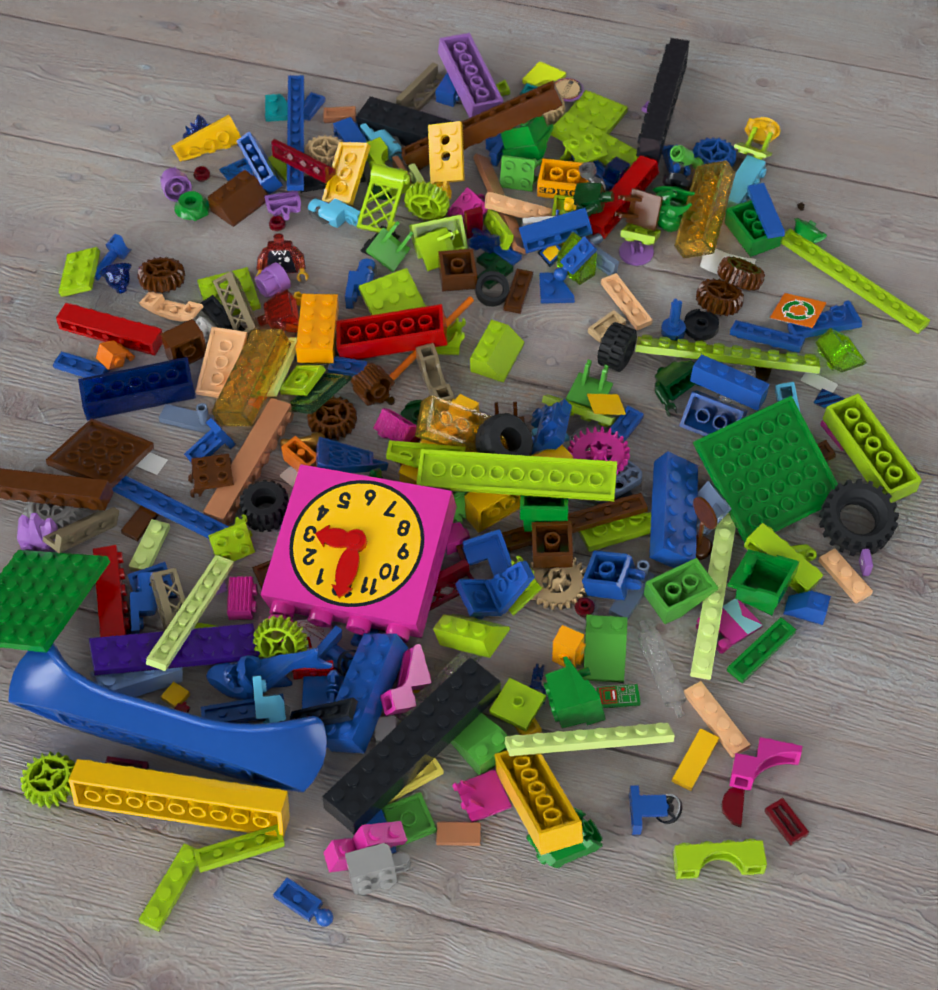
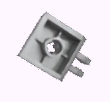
(375, 868)

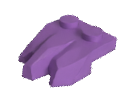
(283, 204)
(32, 530)

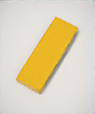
(695, 759)

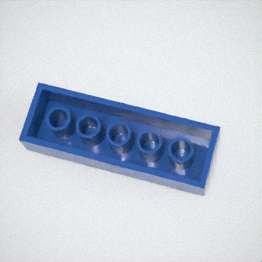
(672, 511)
(367, 678)

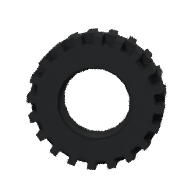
(867, 497)

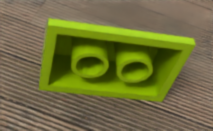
(452, 223)
(496, 351)
(469, 634)

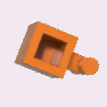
(113, 355)

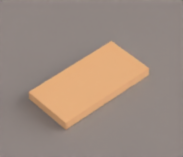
(219, 359)

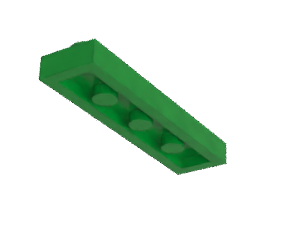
(761, 650)

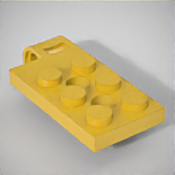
(446, 171)

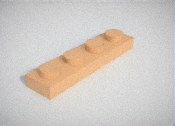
(514, 206)
(626, 301)
(716, 719)

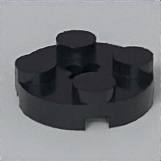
(678, 180)
(697, 332)

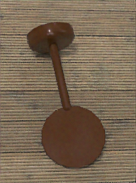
(708, 519)

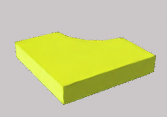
(543, 74)

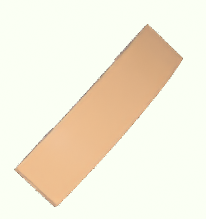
(168, 309)

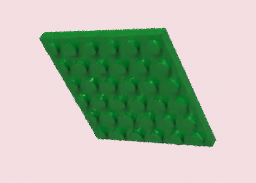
(767, 468)
(42, 595)

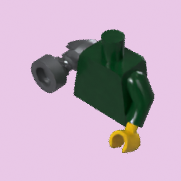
(590, 194)

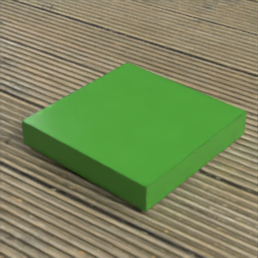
(414, 817)

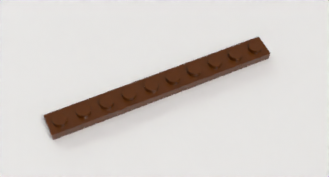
(580, 520)

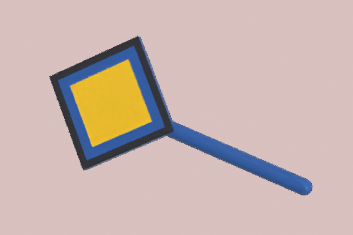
(549, 254)

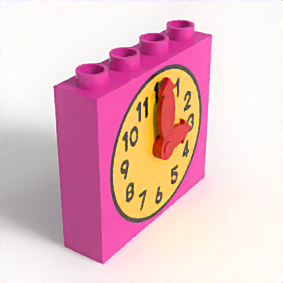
(359, 552)

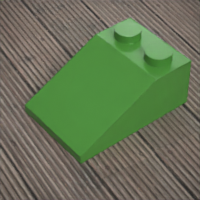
(679, 590)
(605, 648)
(480, 743)

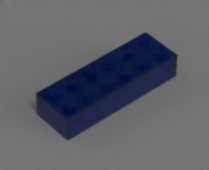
(136, 388)

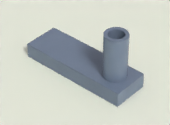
(604, 261)
(187, 418)
(625, 608)

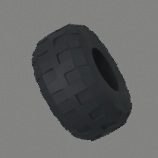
(511, 429)

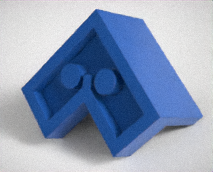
(490, 548)

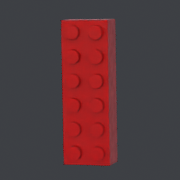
(391, 332)

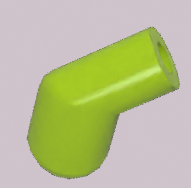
(807, 551)

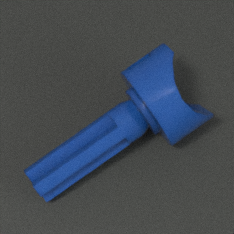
(116, 249)
(674, 326)

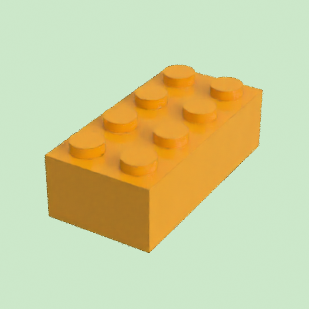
(317, 328)

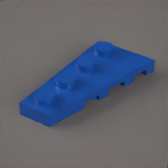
(838, 318)

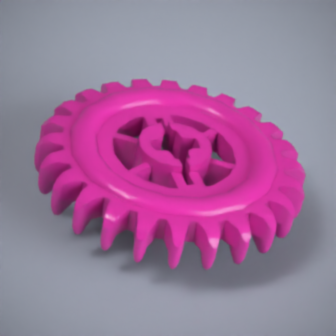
(598, 446)

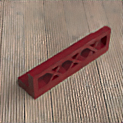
(302, 161)
(446, 579)

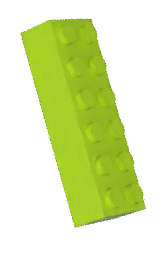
(871, 447)

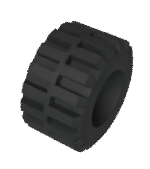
(617, 346)
(260, 494)

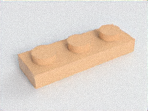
(845, 576)

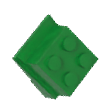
(527, 139)
(542, 510)
(763, 579)
(572, 697)

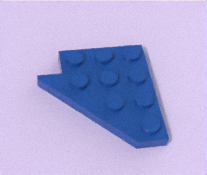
(345, 457)

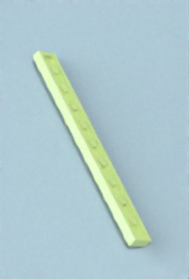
(712, 605)

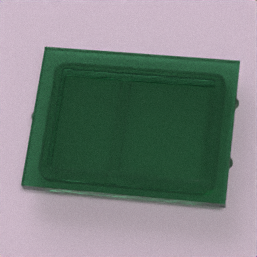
(322, 391)

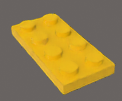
(349, 167)

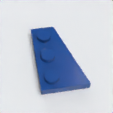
(509, 585)

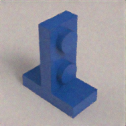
(210, 442)

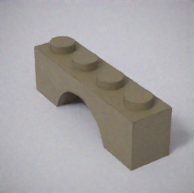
(431, 371)

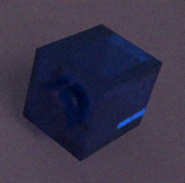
(615, 170)

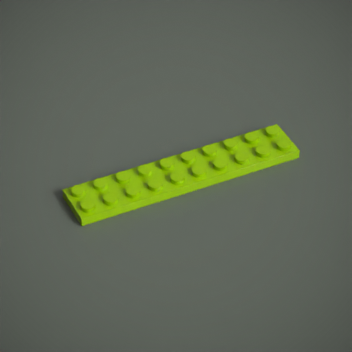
(734, 354)
(518, 475)

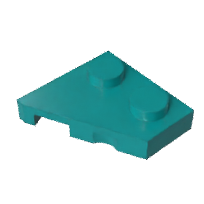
(276, 108)

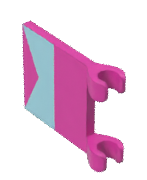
(735, 624)

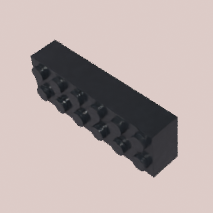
(398, 120)

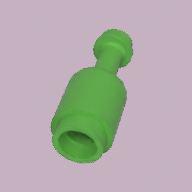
(685, 156)

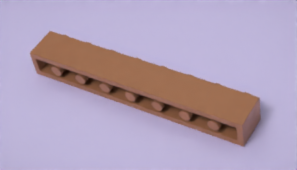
(250, 460)

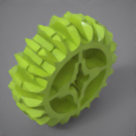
(426, 201)
(273, 631)
(38, 777)

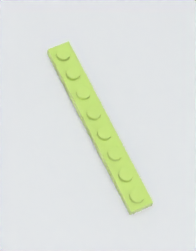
(189, 613)
(589, 739)

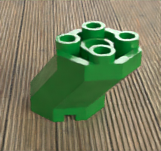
(590, 844)

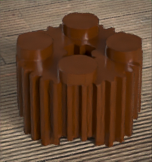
(372, 384)

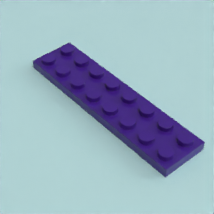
(201, 647)

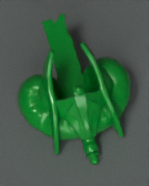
(672, 206)

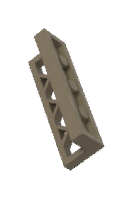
(418, 87)
(240, 298)
(82, 530)
(161, 595)

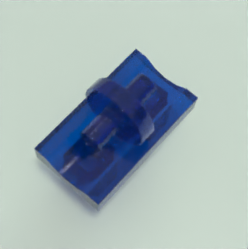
(483, 240)

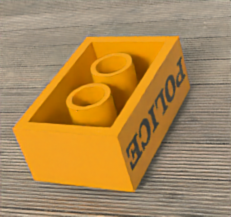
(558, 178)

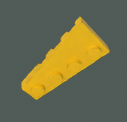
(211, 138)

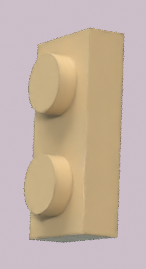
(599, 328)

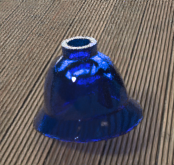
(117, 276)

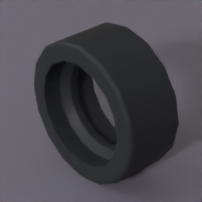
(495, 276)

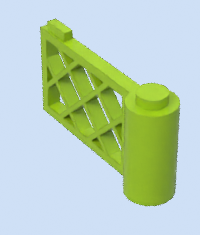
(391, 179)

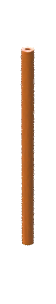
(449, 321)

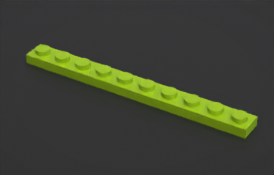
(855, 281)

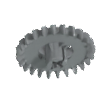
(60, 514)

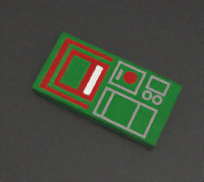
(619, 696)

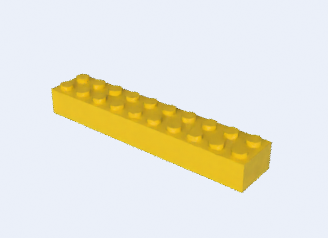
(178, 797)

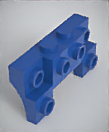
(551, 425)

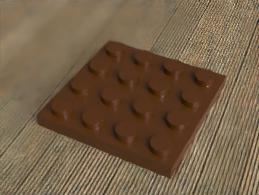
(100, 453)

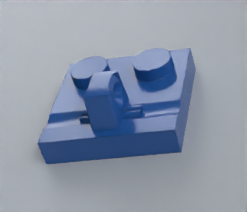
(476, 598)

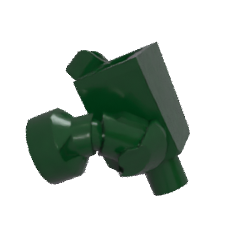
(673, 382)

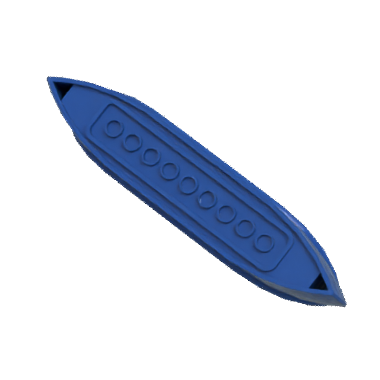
(266, 754)

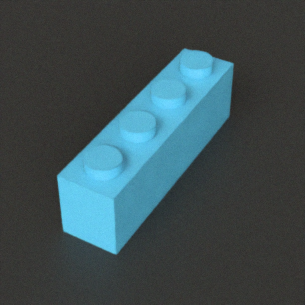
(748, 174)

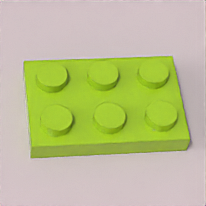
(79, 271)

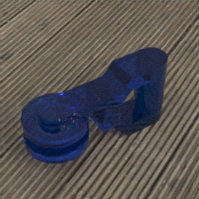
(538, 672)

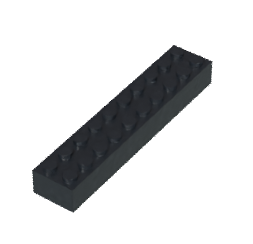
(663, 100)
(411, 745)

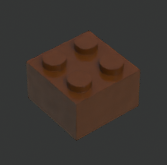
(457, 270)
(184, 341)
(552, 544)

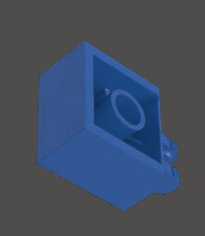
(611, 575)

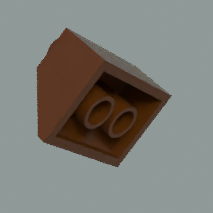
(237, 198)

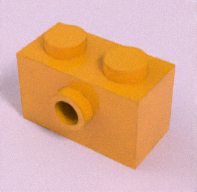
(569, 644)

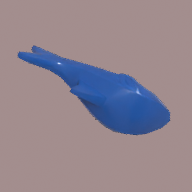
(236, 678)

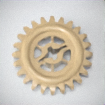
(556, 582)

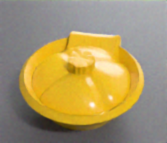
(764, 126)

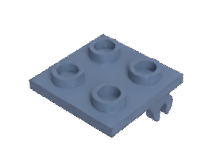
(716, 501)

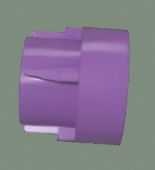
(174, 183)
(272, 280)

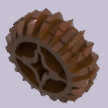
(741, 273)
(161, 275)
(719, 297)
(332, 423)

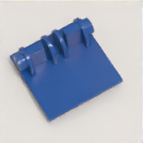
(321, 689)

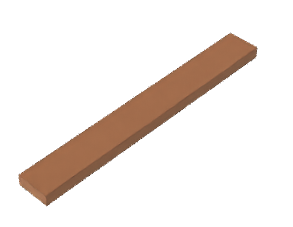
(493, 185)

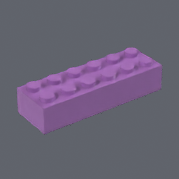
(469, 73)

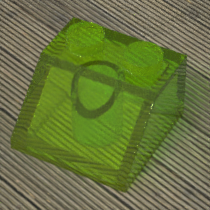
(587, 270)
(839, 351)

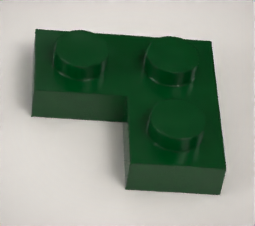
(493, 262)

